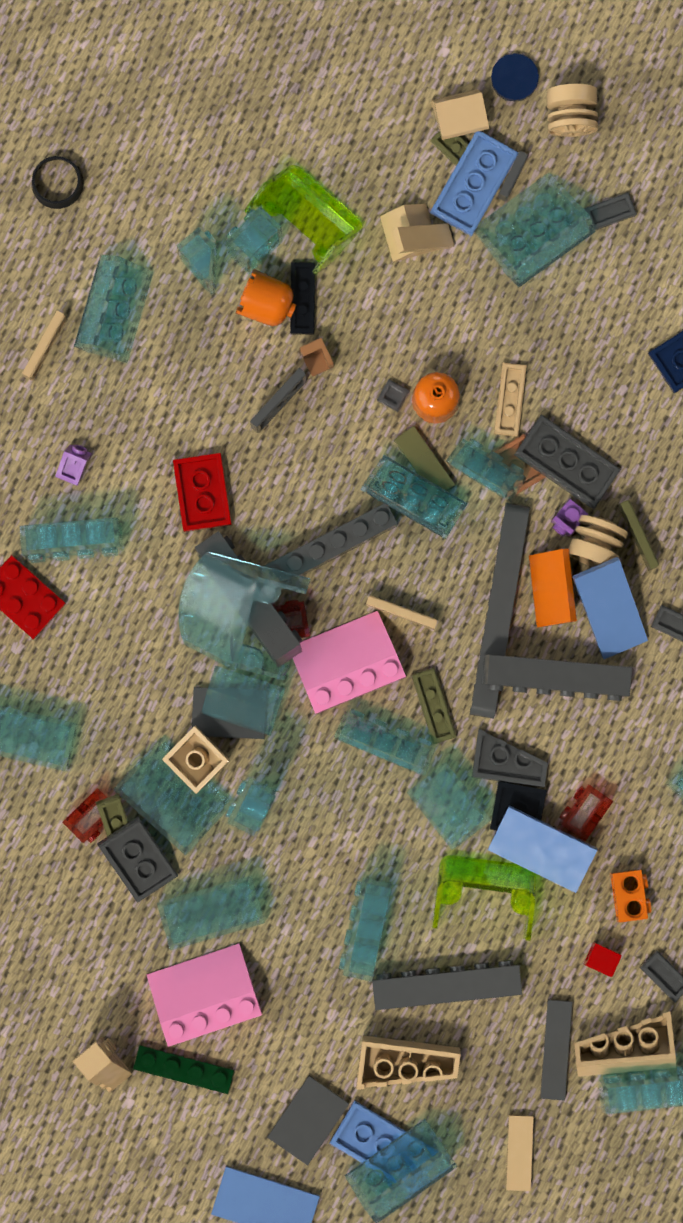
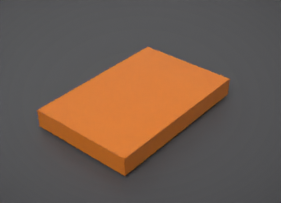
(552, 588)

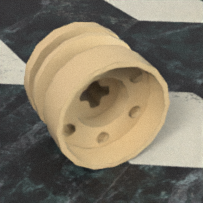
(572, 110)
(597, 540)

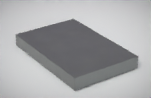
(278, 401)
(215, 727)
(137, 859)
(308, 1120)

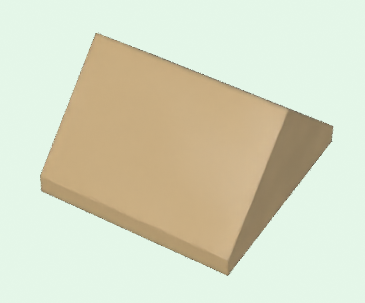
(460, 114)
(402, 217)
(196, 759)

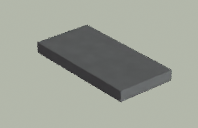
(567, 462)

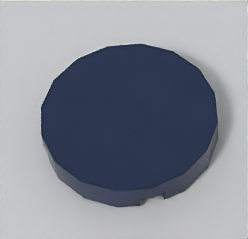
(514, 77)

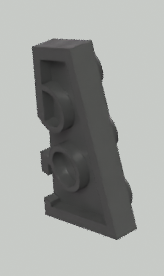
(505, 763)

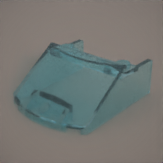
(218, 608)

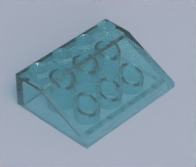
(534, 229)
(414, 496)
(169, 802)

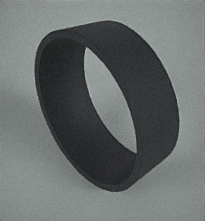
(63, 203)

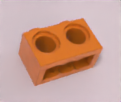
(623, 896)

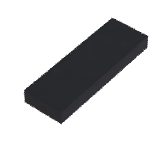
(304, 297)

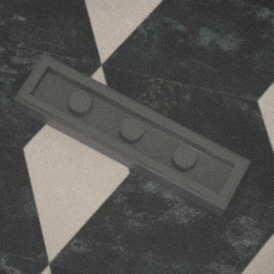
(556, 1050)

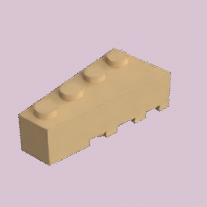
(628, 1049)
(403, 1062)

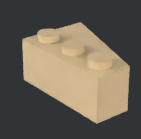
(102, 1065)

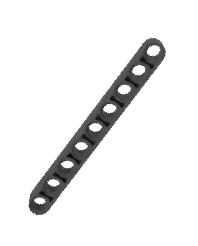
(500, 602)

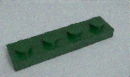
(183, 1069)

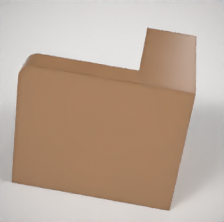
(316, 357)

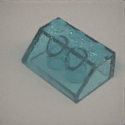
(200, 257)
(487, 469)
(243, 700)
(449, 806)

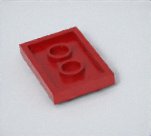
(202, 492)
(26, 598)

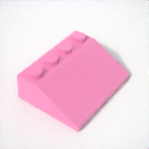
(347, 662)
(204, 995)

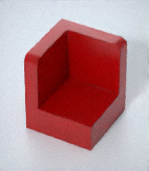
(602, 959)

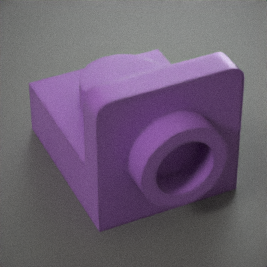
(73, 464)
(567, 518)

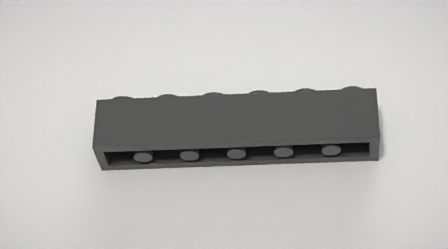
(336, 542)
(264, 620)
(556, 676)
(448, 986)

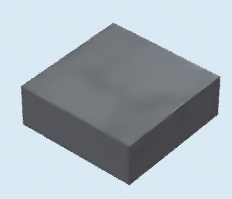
(393, 395)

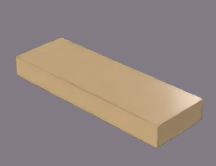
(423, 238)
(44, 346)
(510, 399)
(401, 612)
(519, 1152)

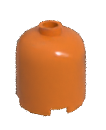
(266, 300)
(434, 408)

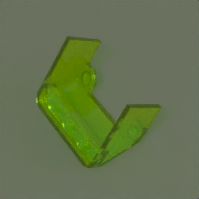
(310, 210)
(490, 875)

